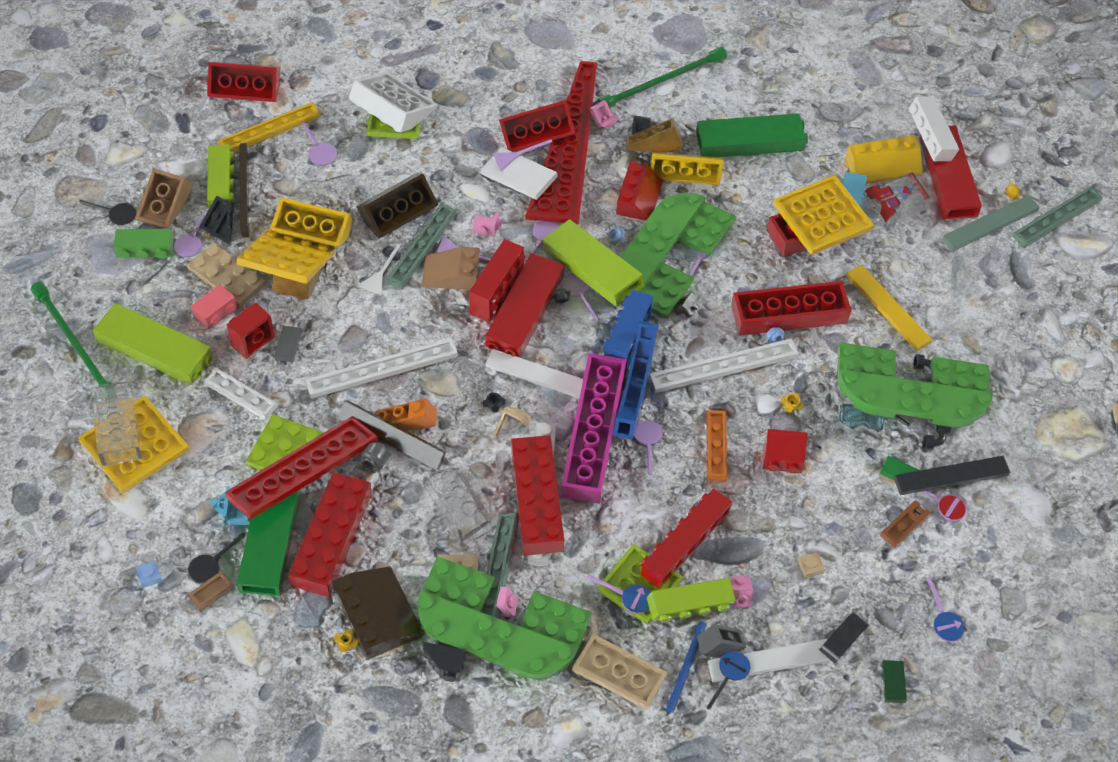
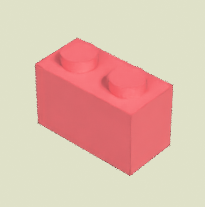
(214, 306)

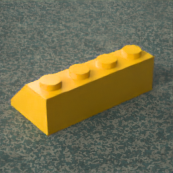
(885, 158)
(687, 168)
(311, 222)

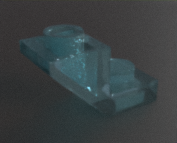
(854, 418)

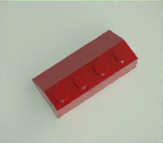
(243, 81)
(537, 126)

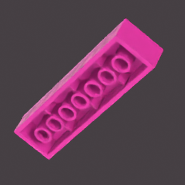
(593, 428)

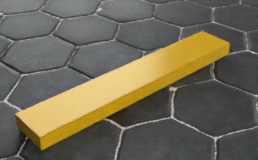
(272, 127)
(889, 308)

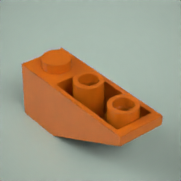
(411, 415)

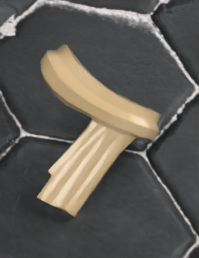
(520, 415)

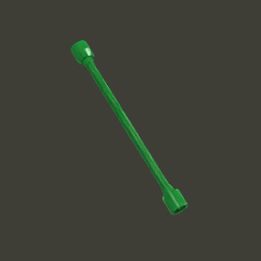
(714, 56)
(41, 293)

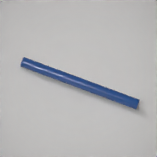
(685, 668)

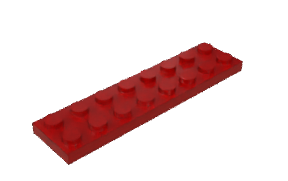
(300, 467)

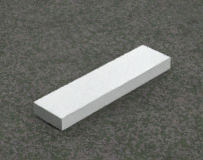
(240, 394)

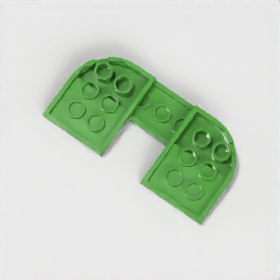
(680, 219)
(954, 397)
(536, 649)

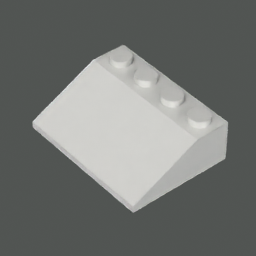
(391, 101)

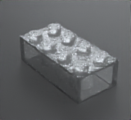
(116, 423)

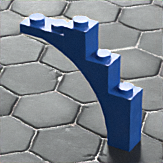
(639, 371)

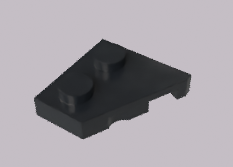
(219, 219)

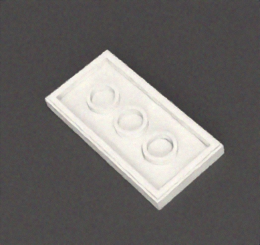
(521, 175)

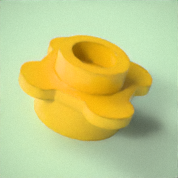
(1012, 191)
(792, 398)
(350, 644)

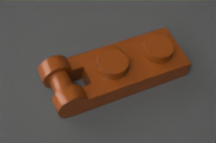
(905, 524)

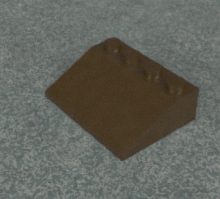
(376, 610)

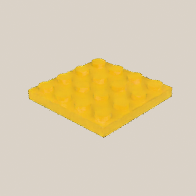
(823, 214)
(286, 256)
(158, 443)

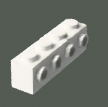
(933, 129)

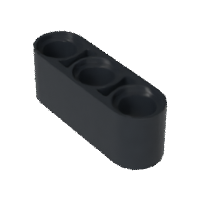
(843, 637)

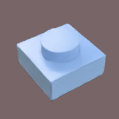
(149, 574)

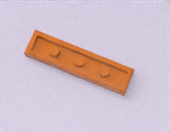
(716, 445)

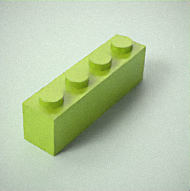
(220, 173)
(691, 599)

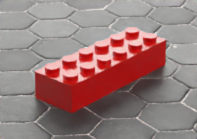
(790, 307)
(537, 495)
(330, 534)

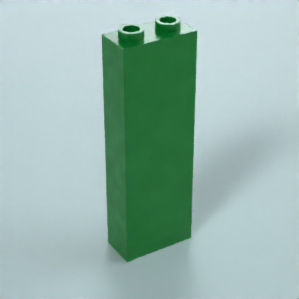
(751, 135)
(268, 548)

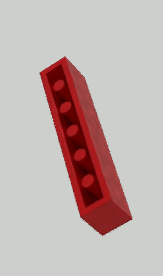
(685, 538)

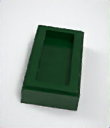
(894, 681)

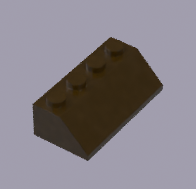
(397, 205)

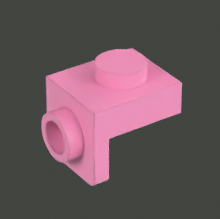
(603, 115)
(486, 225)
(742, 591)
(507, 602)

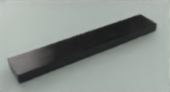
(951, 475)

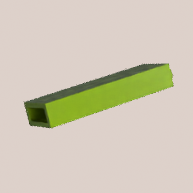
(593, 262)
(153, 343)

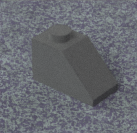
(720, 640)

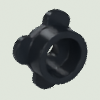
(561, 295)
(494, 397)

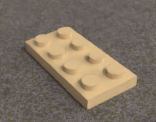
(219, 267)
(620, 671)

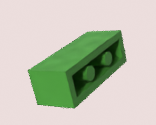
(143, 243)

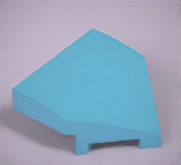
(229, 511)

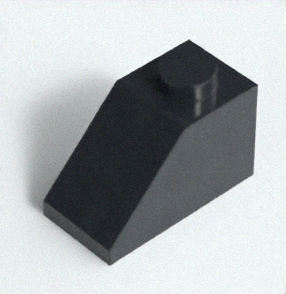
(445, 660)

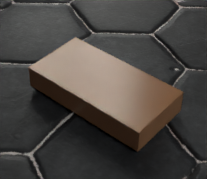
(210, 591)

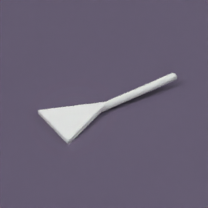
(374, 283)

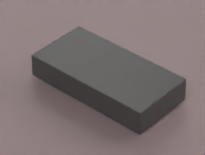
(288, 343)

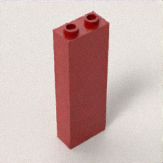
(953, 182)
(524, 305)

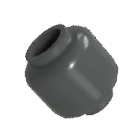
(374, 457)

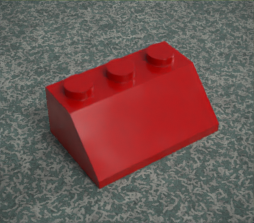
(639, 192)

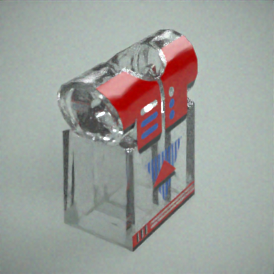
(898, 199)

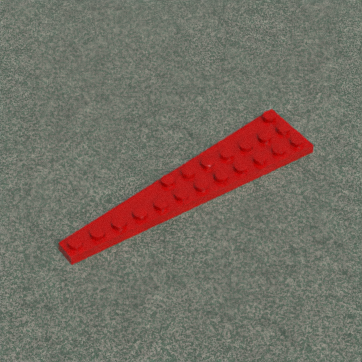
(568, 156)

